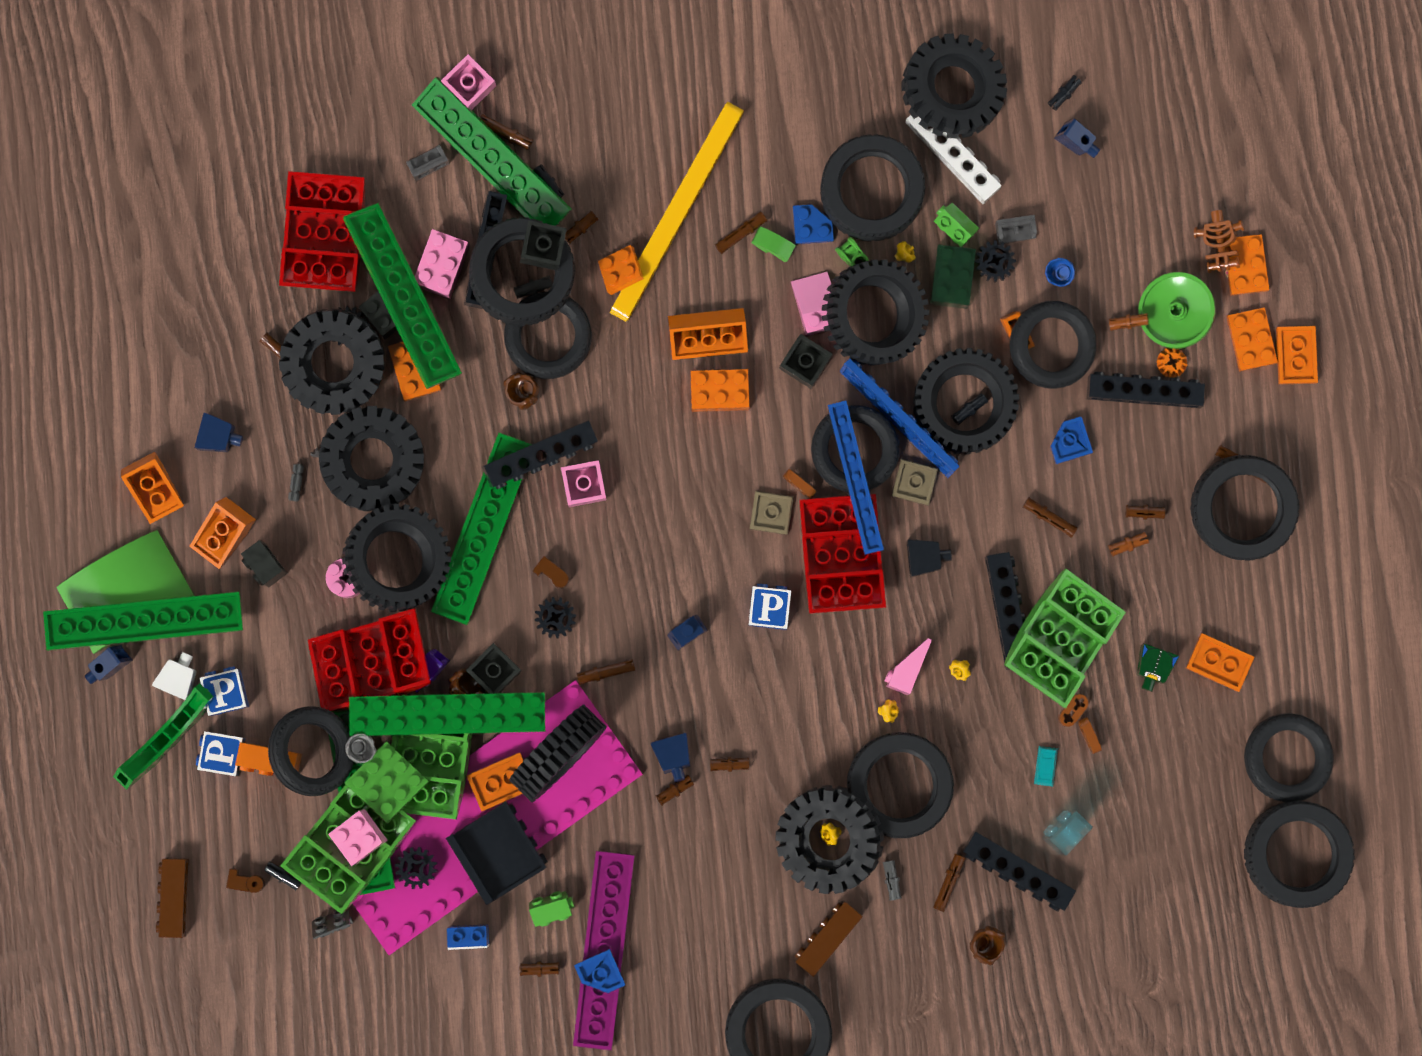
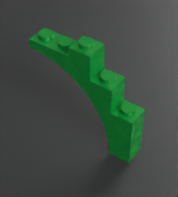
(165, 738)

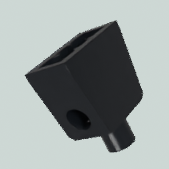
(925, 557)

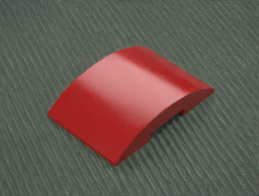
(316, 240)
(834, 559)
(369, 661)

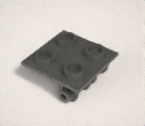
(328, 924)

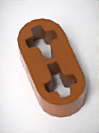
(799, 484)
(1077, 713)
(1089, 735)

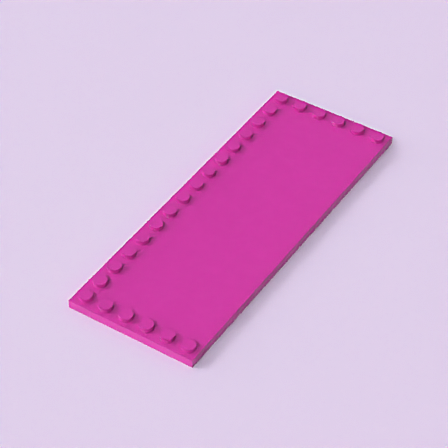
(599, 774)

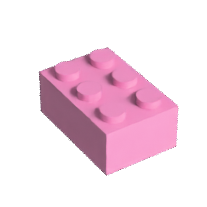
(441, 263)

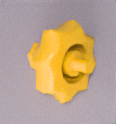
(905, 252)
(960, 669)
(889, 711)
(830, 833)

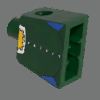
(1154, 665)

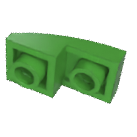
(773, 243)

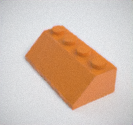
(708, 334)

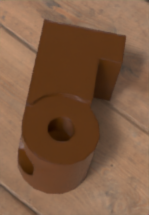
(558, 576)
(244, 883)

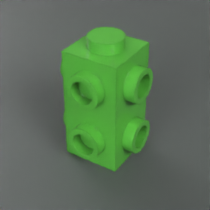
(955, 224)
(551, 908)

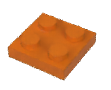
(620, 270)

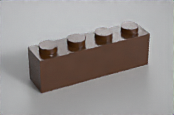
(172, 898)
(828, 938)

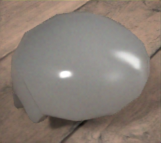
(360, 748)

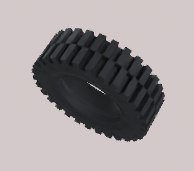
(907, 302)
(982, 367)
(426, 536)
(557, 753)

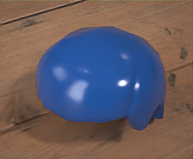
(1060, 272)

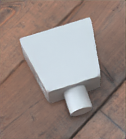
(177, 677)

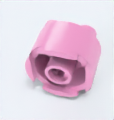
(336, 584)

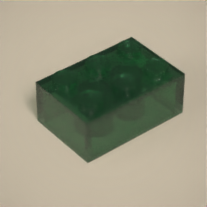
(952, 276)

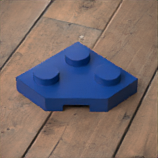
(811, 225)
(1071, 441)
(600, 972)

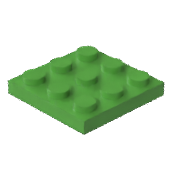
(386, 782)

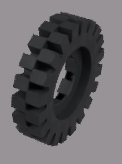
(939, 114)
(324, 395)
(361, 425)
(801, 858)

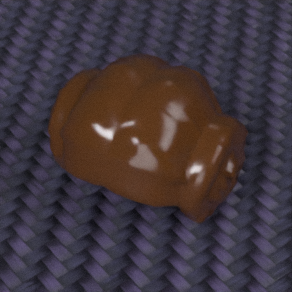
(521, 390)
(464, 683)
(987, 945)

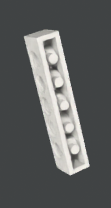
(982, 192)

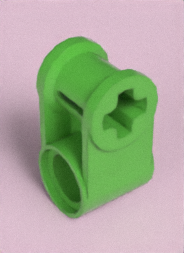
(851, 252)

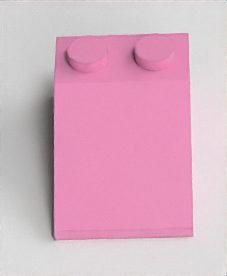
(809, 299)
(905, 673)

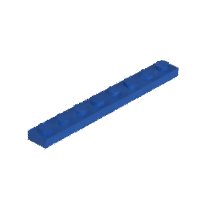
(855, 477)

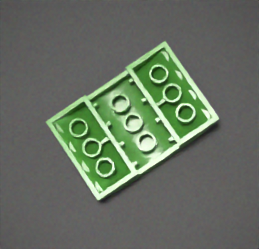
(130, 574)
(1063, 637)
(444, 763)
(322, 865)

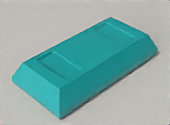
(1045, 766)

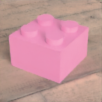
(469, 82)
(583, 483)
(358, 837)

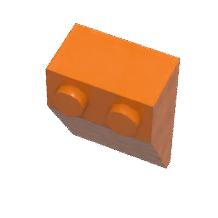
(151, 487)
(222, 532)

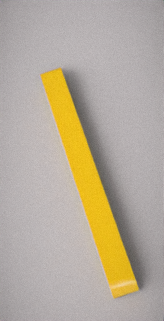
(679, 208)

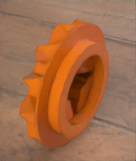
(1169, 370)

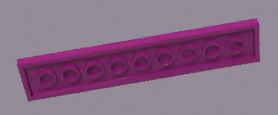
(604, 931)

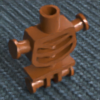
(1220, 227)

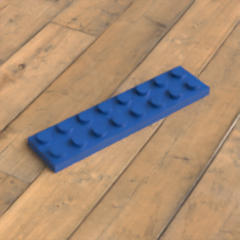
(904, 423)

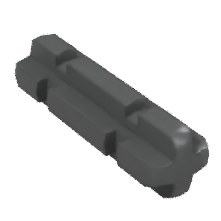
(296, 481)

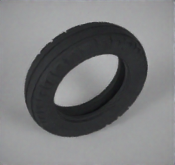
(1086, 344)
(559, 367)
(880, 425)
(1323, 757)
(280, 759)

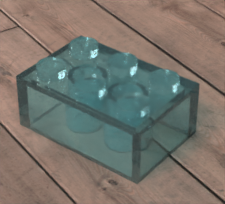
(1066, 832)

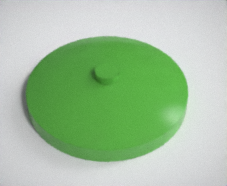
(1177, 310)

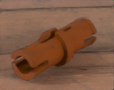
(1128, 321)
(1128, 544)

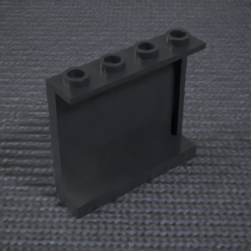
(497, 852)

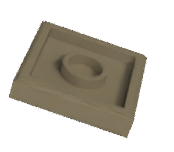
(914, 482)
(771, 512)

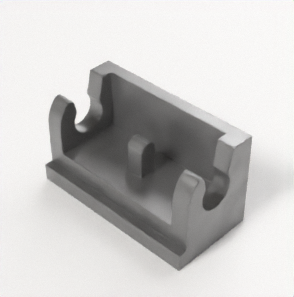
(427, 163)
(1016, 229)

